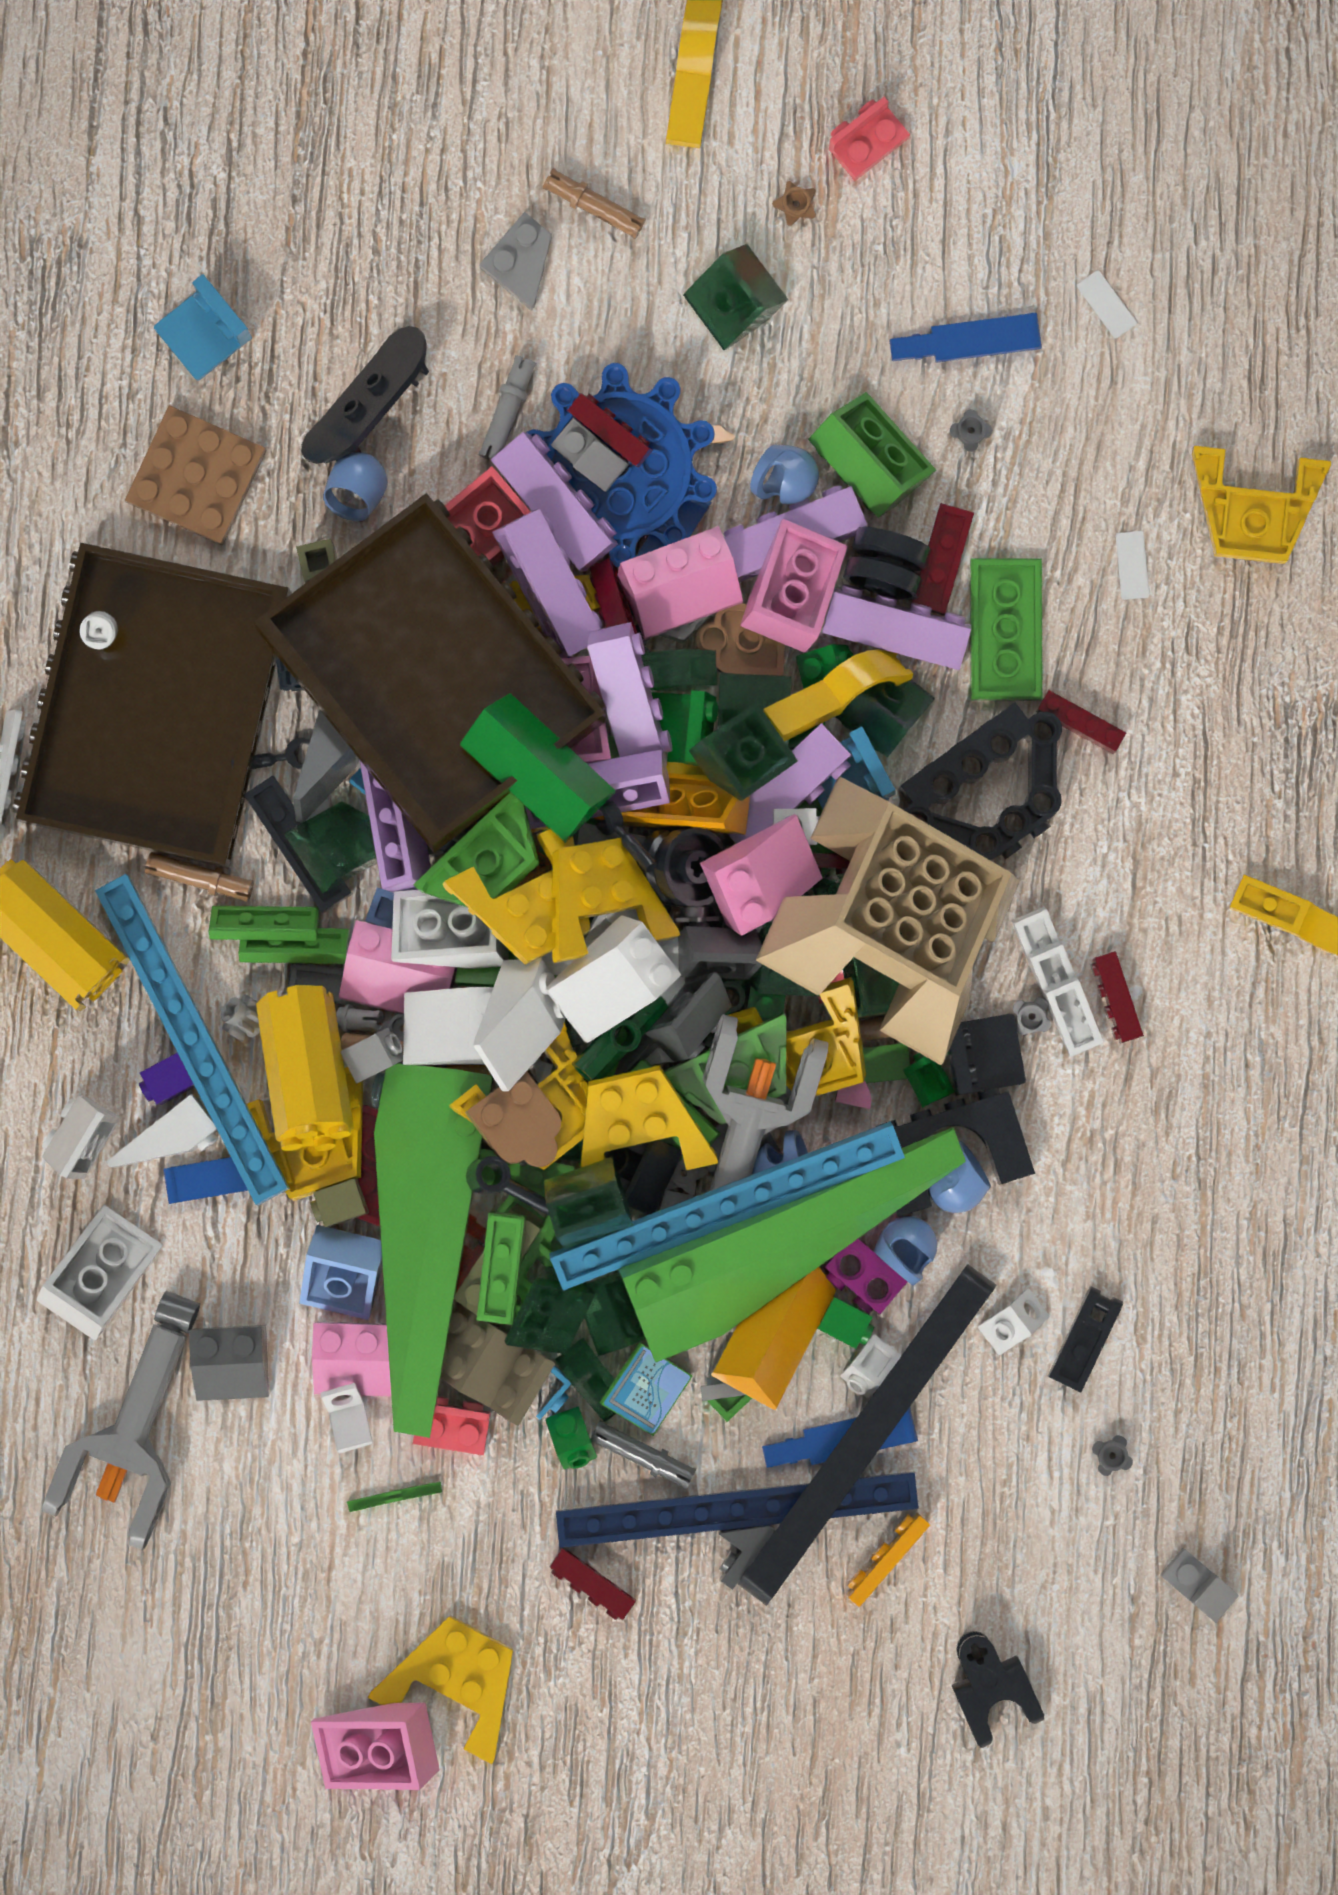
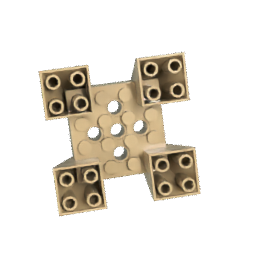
(932, 959)

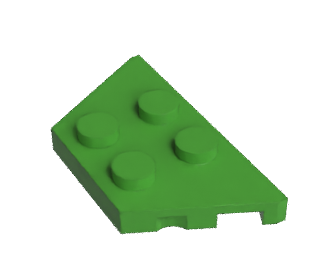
(496, 846)
(761, 1041)

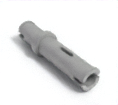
(512, 394)

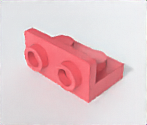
(867, 138)
(458, 1427)

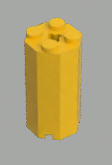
(55, 936)
(304, 1068)

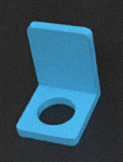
(559, 1397)

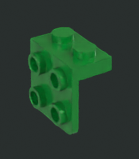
(687, 720)

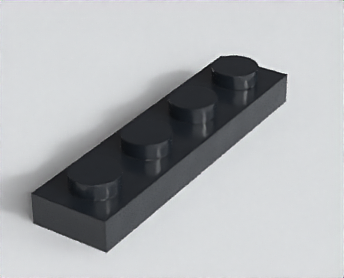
(278, 817)

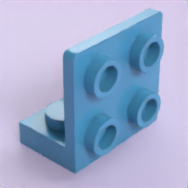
(203, 330)
(865, 768)

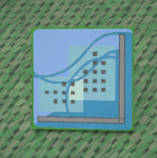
(645, 1389)

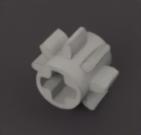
(241, 1017)

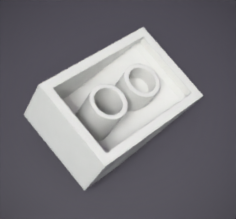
(441, 934)
(614, 980)
(518, 1021)
(443, 1025)
(79, 1137)
(99, 1272)

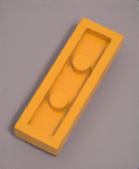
(886, 1558)

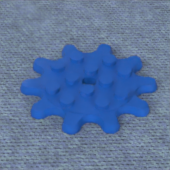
(647, 496)

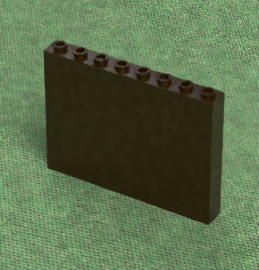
(409, 650)
(146, 730)

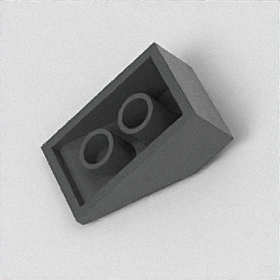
(324, 768)

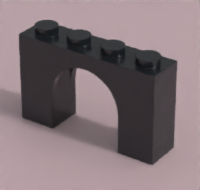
(991, 1120)

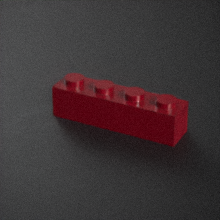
(610, 430)
(610, 595)
(1083, 722)
(1117, 996)
(594, 1584)

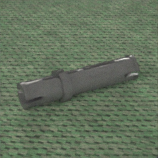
(642, 1454)

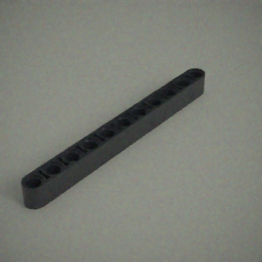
(866, 1435)

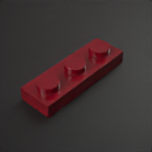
(947, 547)

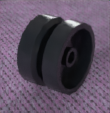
(887, 563)
(678, 875)

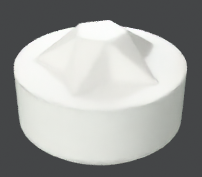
(98, 630)

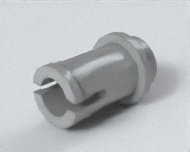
(359, 1019)

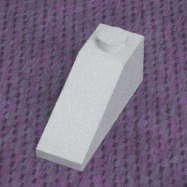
(177, 1132)

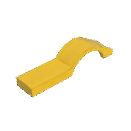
(693, 73)
(833, 693)
(1287, 913)

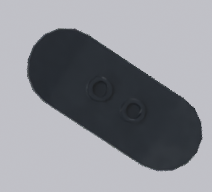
(368, 397)

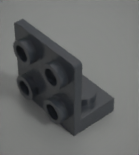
(986, 1055)

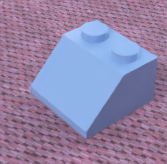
(341, 1272)

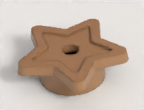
(792, 194)

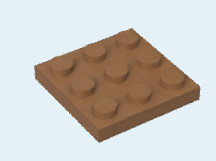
(195, 475)

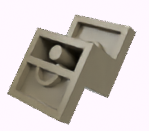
(489, 1370)

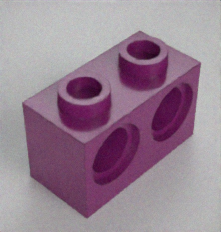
(870, 1268)

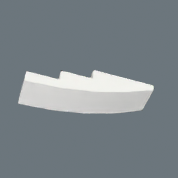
(1057, 981)

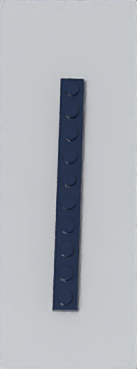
(723, 1511)

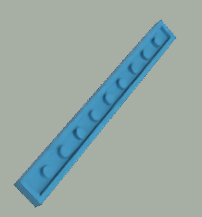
(192, 1040)
(728, 1205)

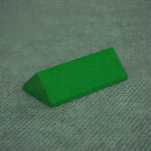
(549, 780)

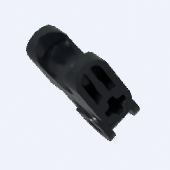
(989, 1683)

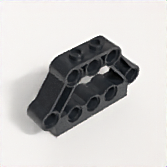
(1042, 778)

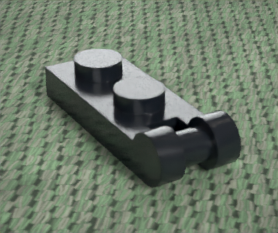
(1085, 1340)

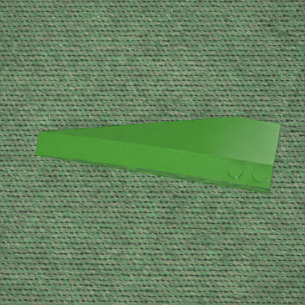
(423, 1225)
(733, 1272)

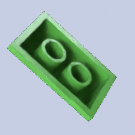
(871, 454)

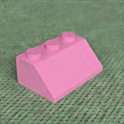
(680, 582)
(379, 982)
(349, 1355)

